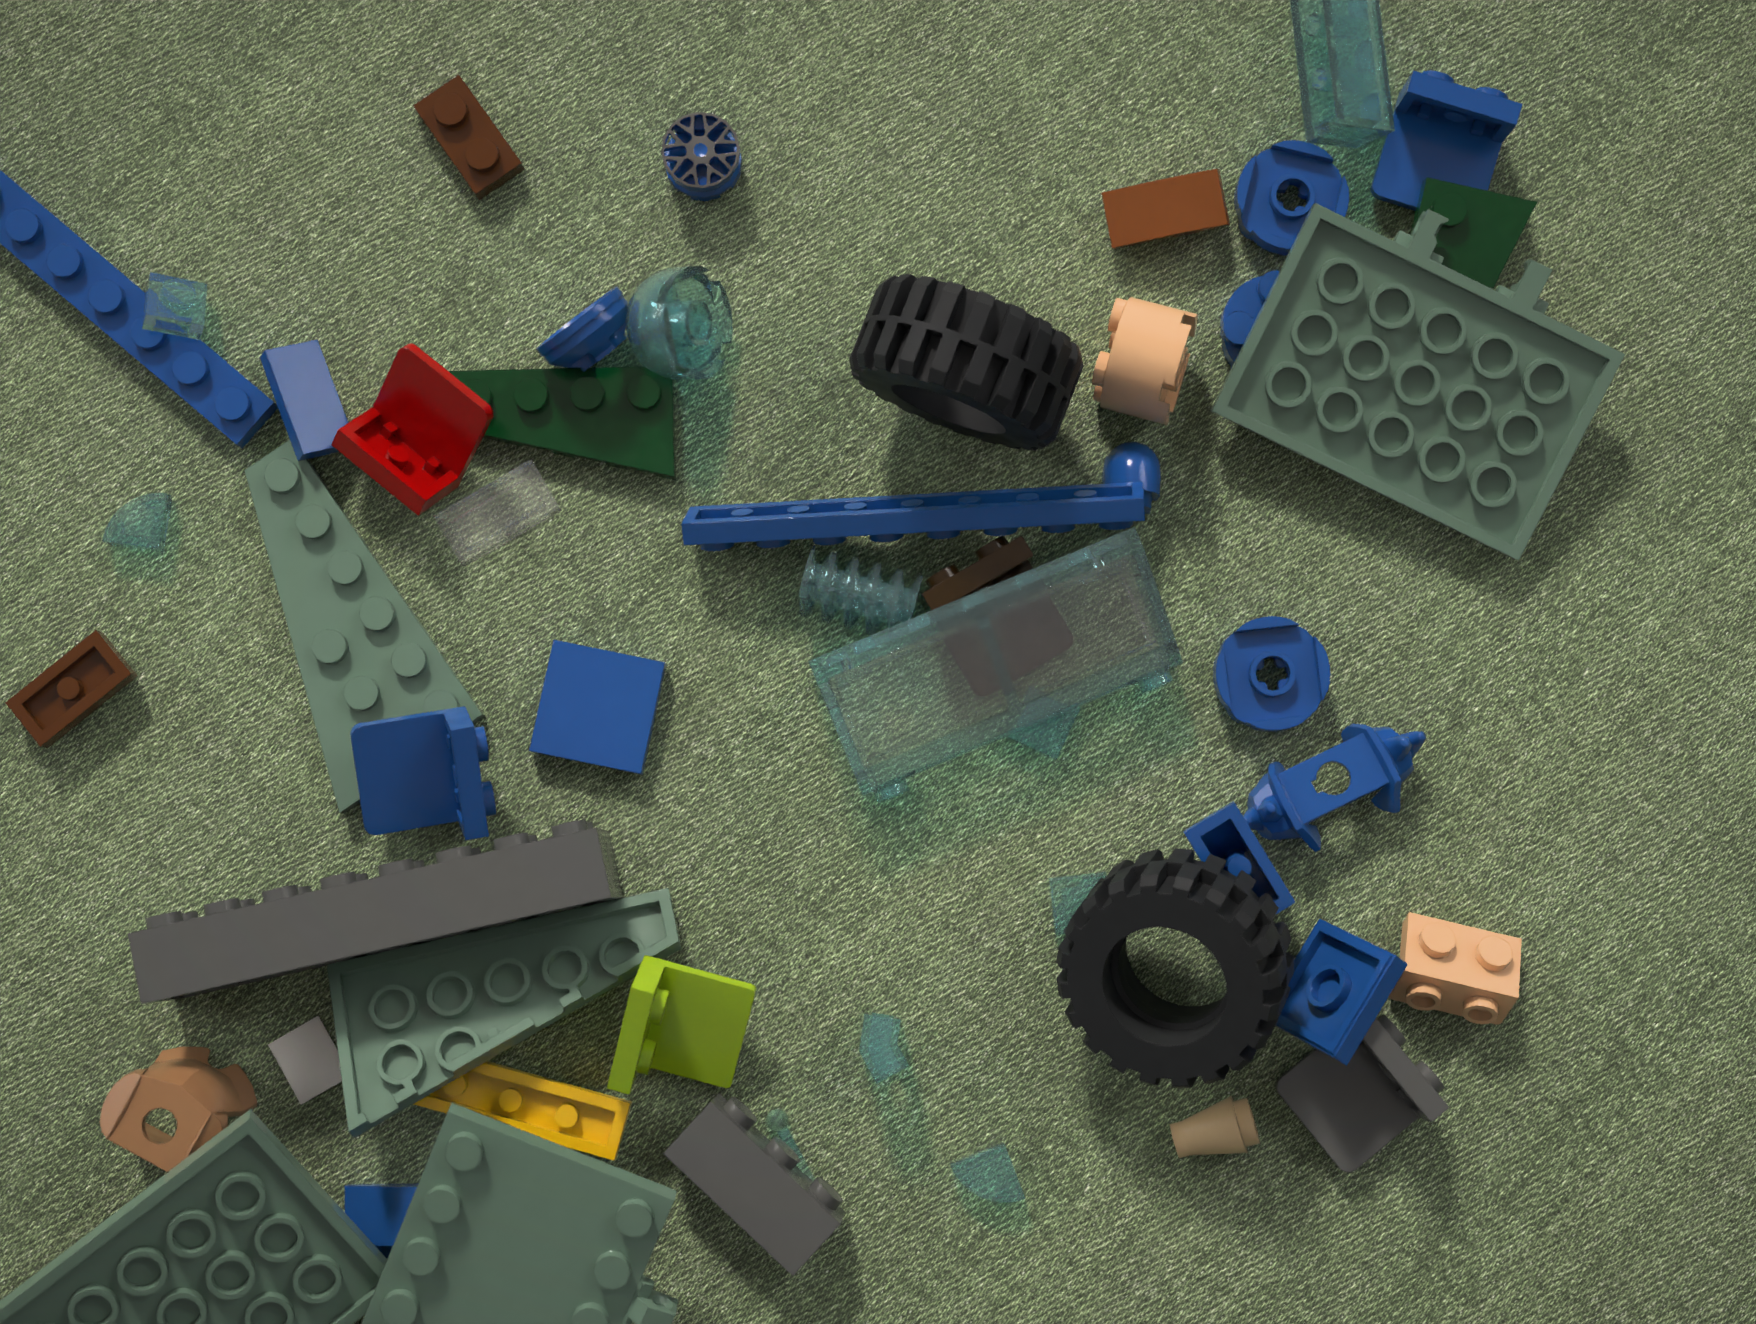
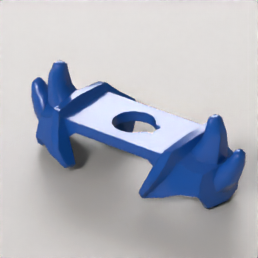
(1374, 759)

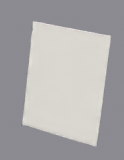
(308, 1059)

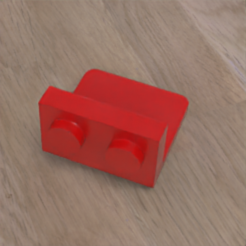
(417, 431)

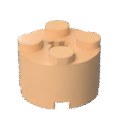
(1145, 359)

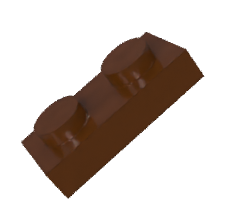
(469, 137)
(71, 689)

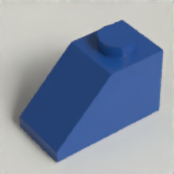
(1231, 838)

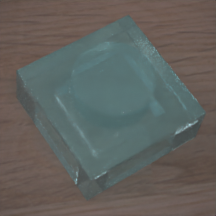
(175, 306)

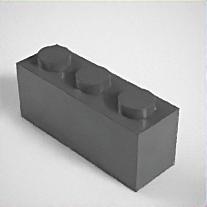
(757, 1182)

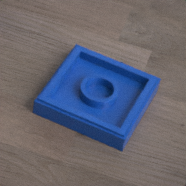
(597, 707)
(1337, 990)

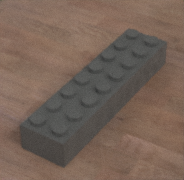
(366, 916)

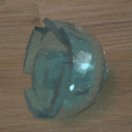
(679, 323)

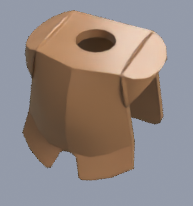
(190, 1090)

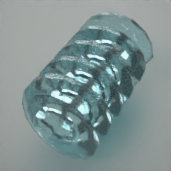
(856, 594)

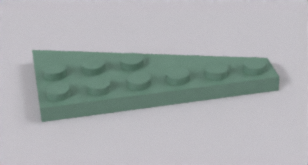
(347, 620)
(452, 1003)

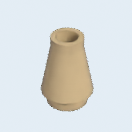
(1219, 1129)

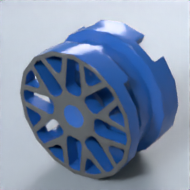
(702, 156)

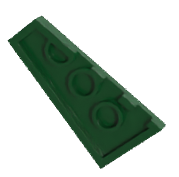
(1479, 228)
(594, 414)

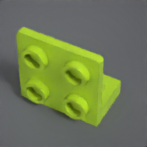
(681, 1025)

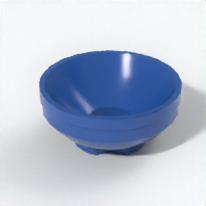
(589, 334)

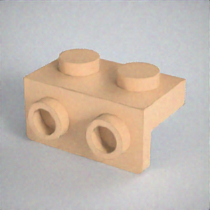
(1458, 969)

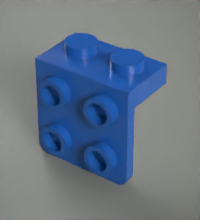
(1442, 135)
(422, 773)

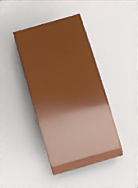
(1165, 208)

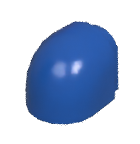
(1134, 464)

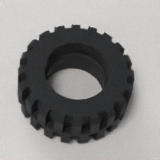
(966, 361)
(1141, 1027)

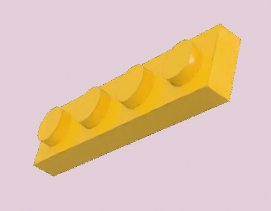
(539, 1106)

